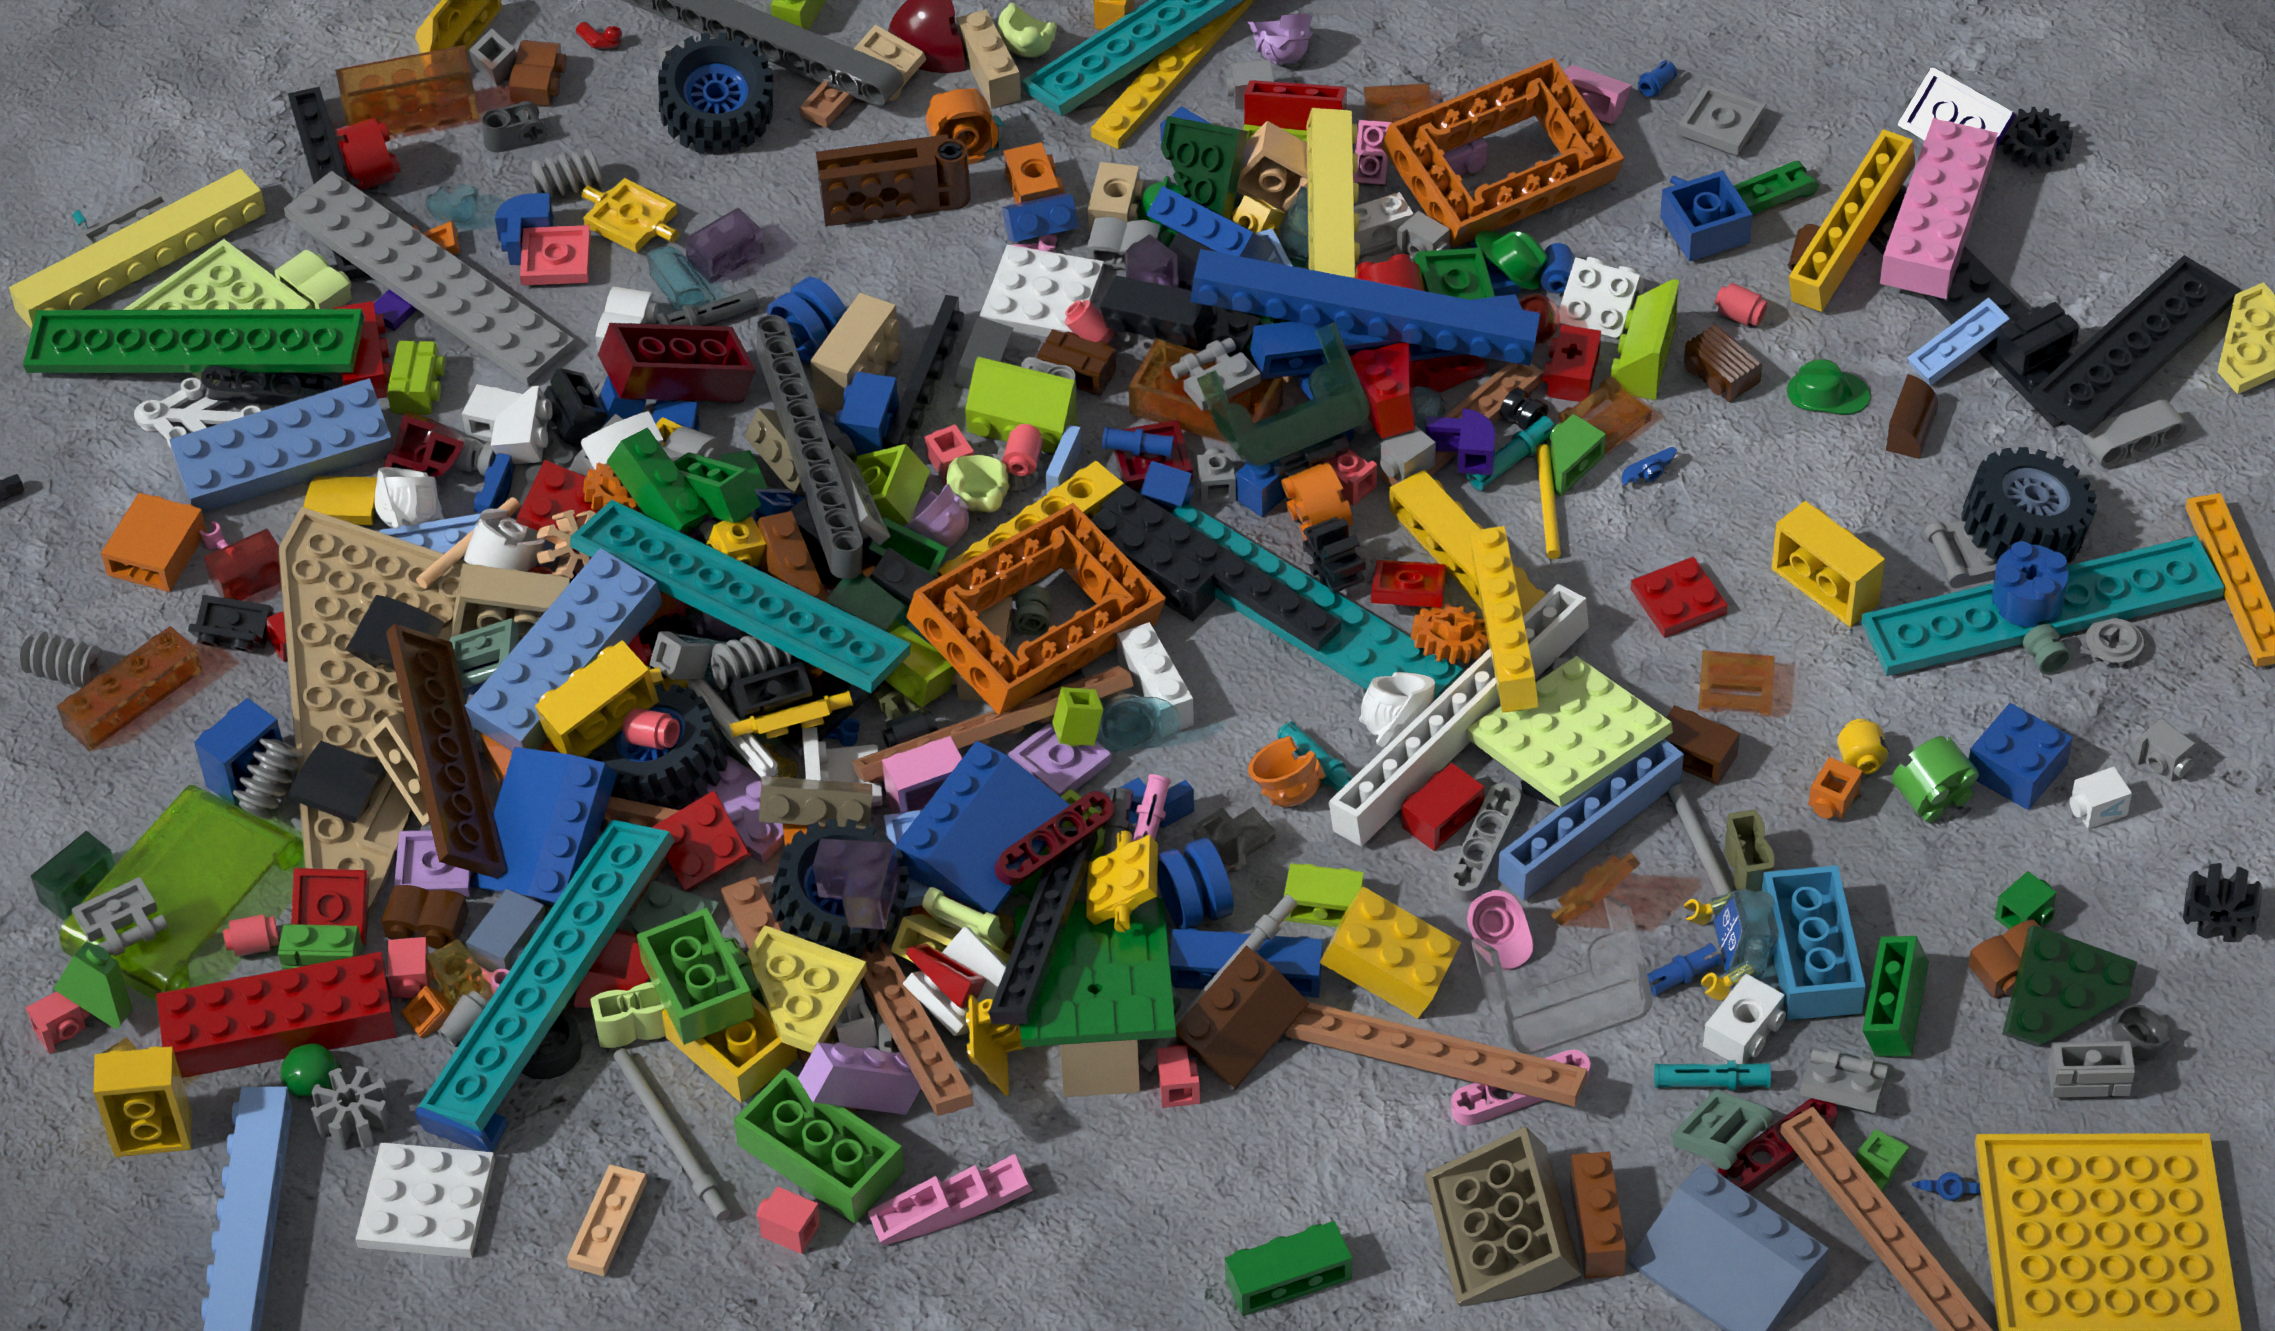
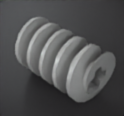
(565, 172)
(745, 658)
(60, 659)
(267, 778)

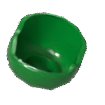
(307, 1067)

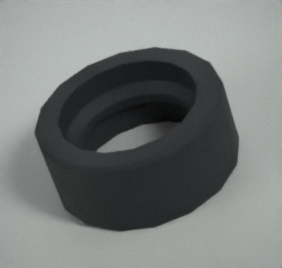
(562, 1060)

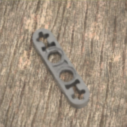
(1483, 841)

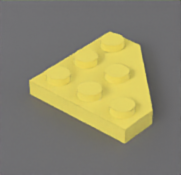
(2250, 340)
(802, 985)

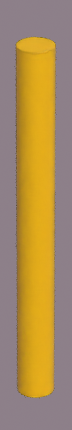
(1548, 502)

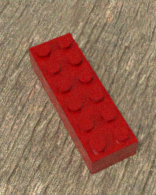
(276, 1011)

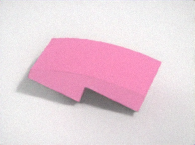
(1371, 158)

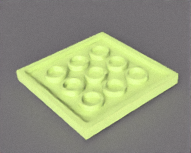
(220, 280)
(1575, 734)

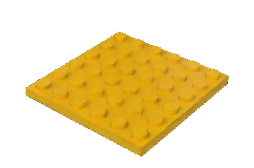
(2106, 1232)

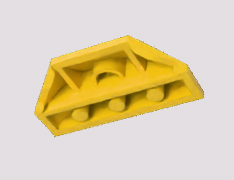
(456, 24)

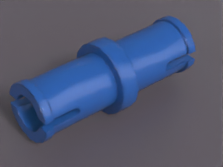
(1137, 442)
(1683, 969)

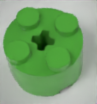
(1936, 778)

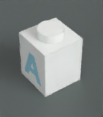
(2100, 798)

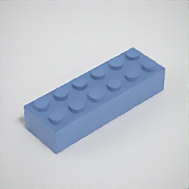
(281, 446)
(594, 611)

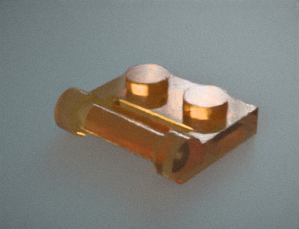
(1616, 420)
(1736, 672)

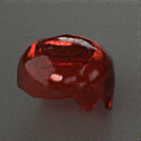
(1549, 315)

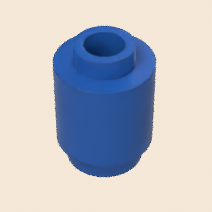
(1557, 268)

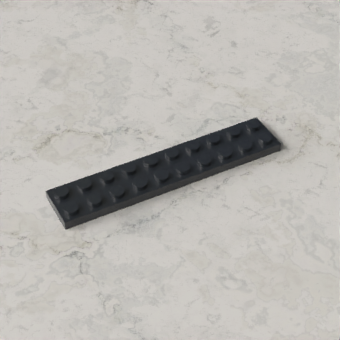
(1969, 288)

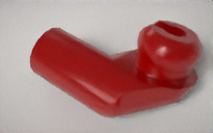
(598, 40)

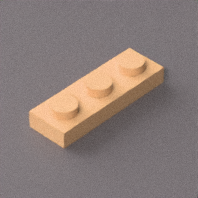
(606, 1220)

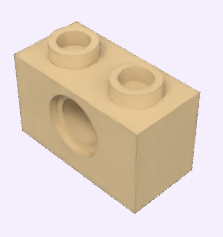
(1116, 193)

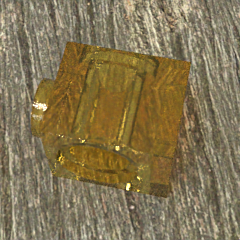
(455, 971)

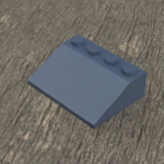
(1729, 1255)

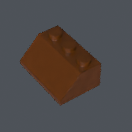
(1240, 1017)

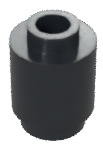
(908, 727)

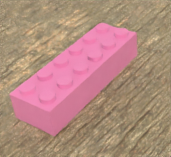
(1938, 208)

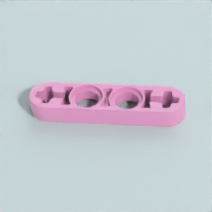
(1496, 1107)

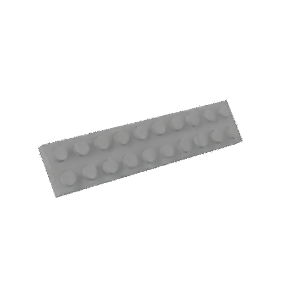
(429, 278)

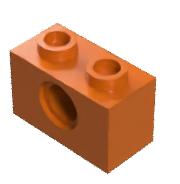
(1031, 173)

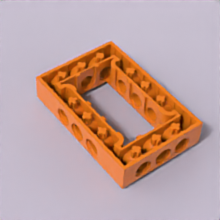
(1543, 91)
(1067, 539)

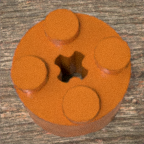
(963, 117)
(1315, 497)

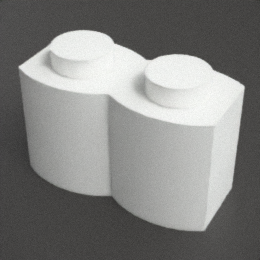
(626, 307)

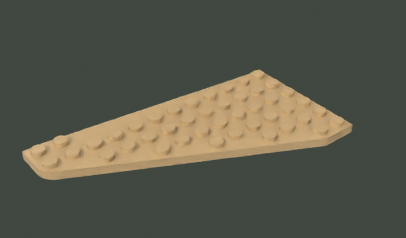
(327, 585)

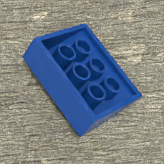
(547, 821)
(971, 821)

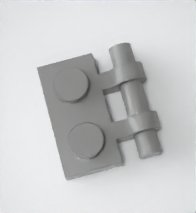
(1234, 372)
(117, 909)
(1844, 1079)

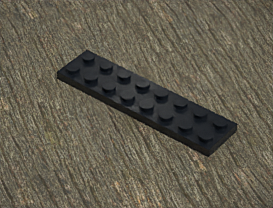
(2134, 345)

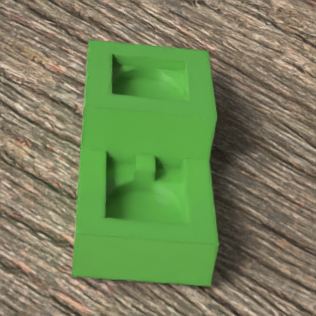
(1881, 1157)

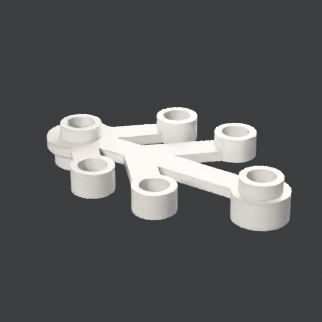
(157, 415)

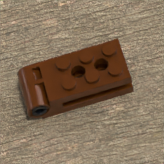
(893, 179)

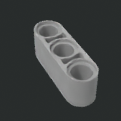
(2135, 433)

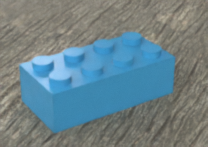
(1815, 944)

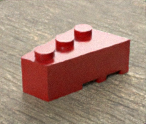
(1388, 387)

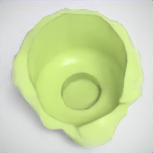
(1025, 34)
(979, 481)

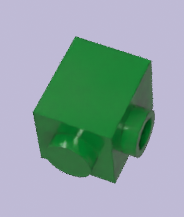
(2026, 900)

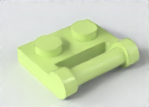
(959, 916)

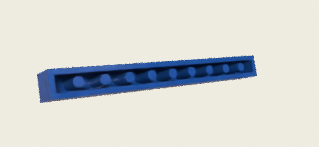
(1365, 307)

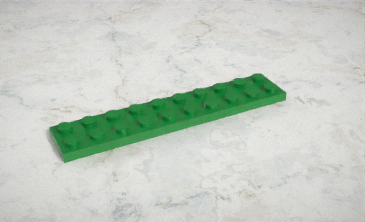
(194, 340)

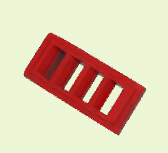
(1440, 377)
(947, 974)

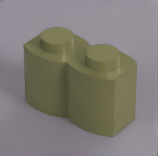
(1747, 849)

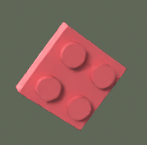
(555, 255)

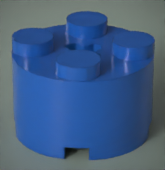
(2030, 584)

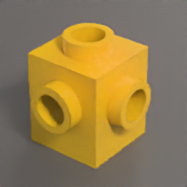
(1257, 215)
(738, 540)

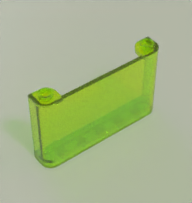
(198, 869)

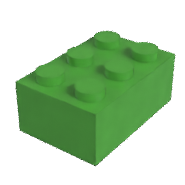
(695, 975)

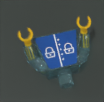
(1744, 934)

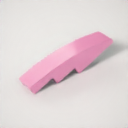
(950, 1202)

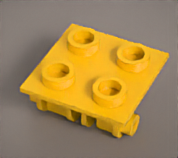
(991, 1043)

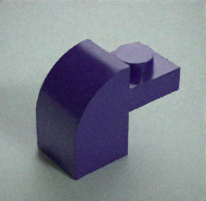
(1469, 436)

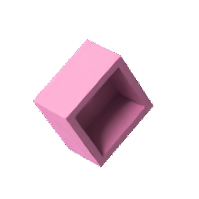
(917, 774)

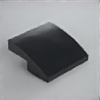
(370, 637)
(337, 781)

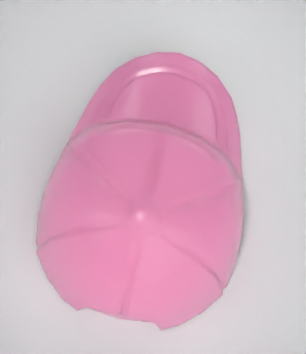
(1502, 925)

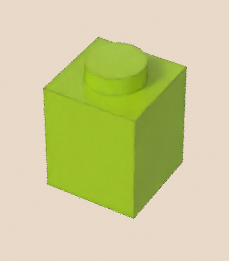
(1077, 716)

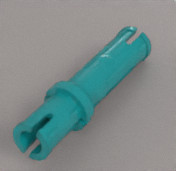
(1520, 446)
(1334, 769)
(1712, 1075)

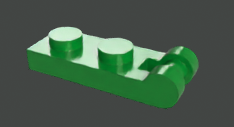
(1776, 187)

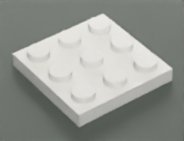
(1038, 287)
(425, 1200)

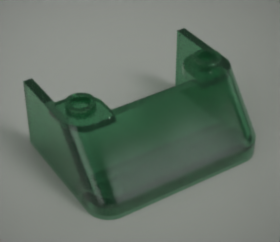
(1336, 407)

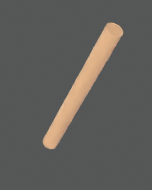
(457, 551)

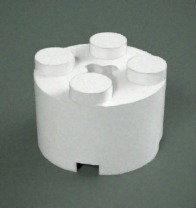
(503, 543)

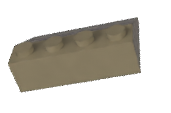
(1502, 1221)

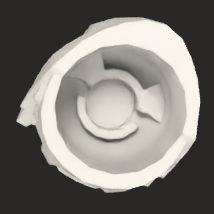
(406, 497)
(1395, 703)

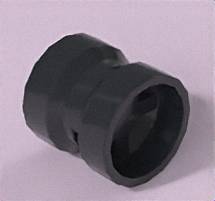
(1522, 409)

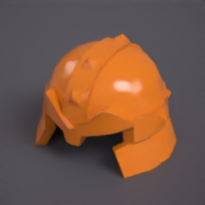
(1285, 778)

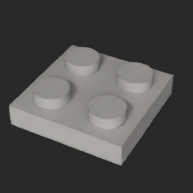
(1721, 119)

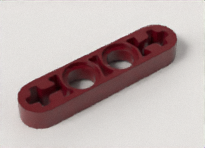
(1055, 839)
(1771, 1142)

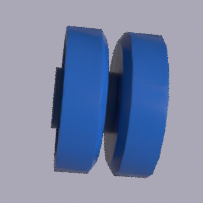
(811, 314)
(1194, 884)

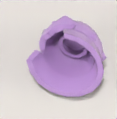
(1284, 39)
(940, 517)

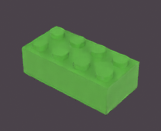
(819, 1146)

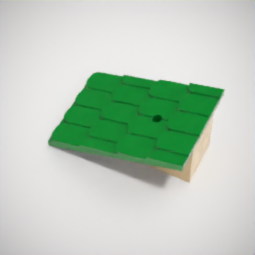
(1103, 998)

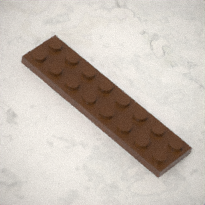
(445, 752)

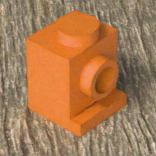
(1832, 796)

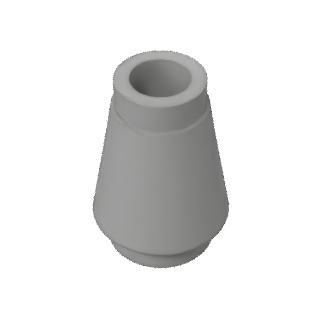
(462, 1017)

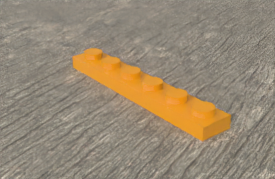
(2236, 571)

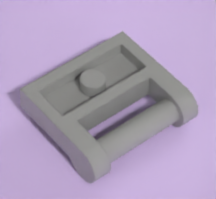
(1979, 566)

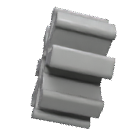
(351, 1108)

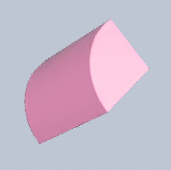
(1601, 93)

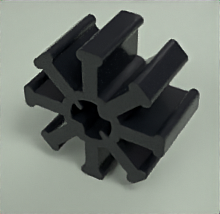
(1334, 554)
(2222, 902)

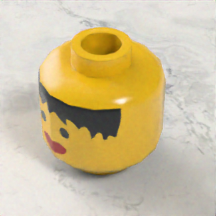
(1863, 745)

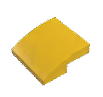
(343, 498)

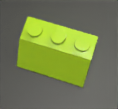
(1648, 341)
(1014, 395)

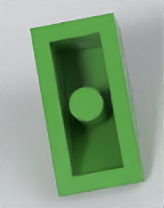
(1574, 451)
(96, 985)

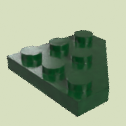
(1205, 161)
(2063, 986)

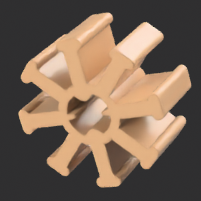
(561, 538)

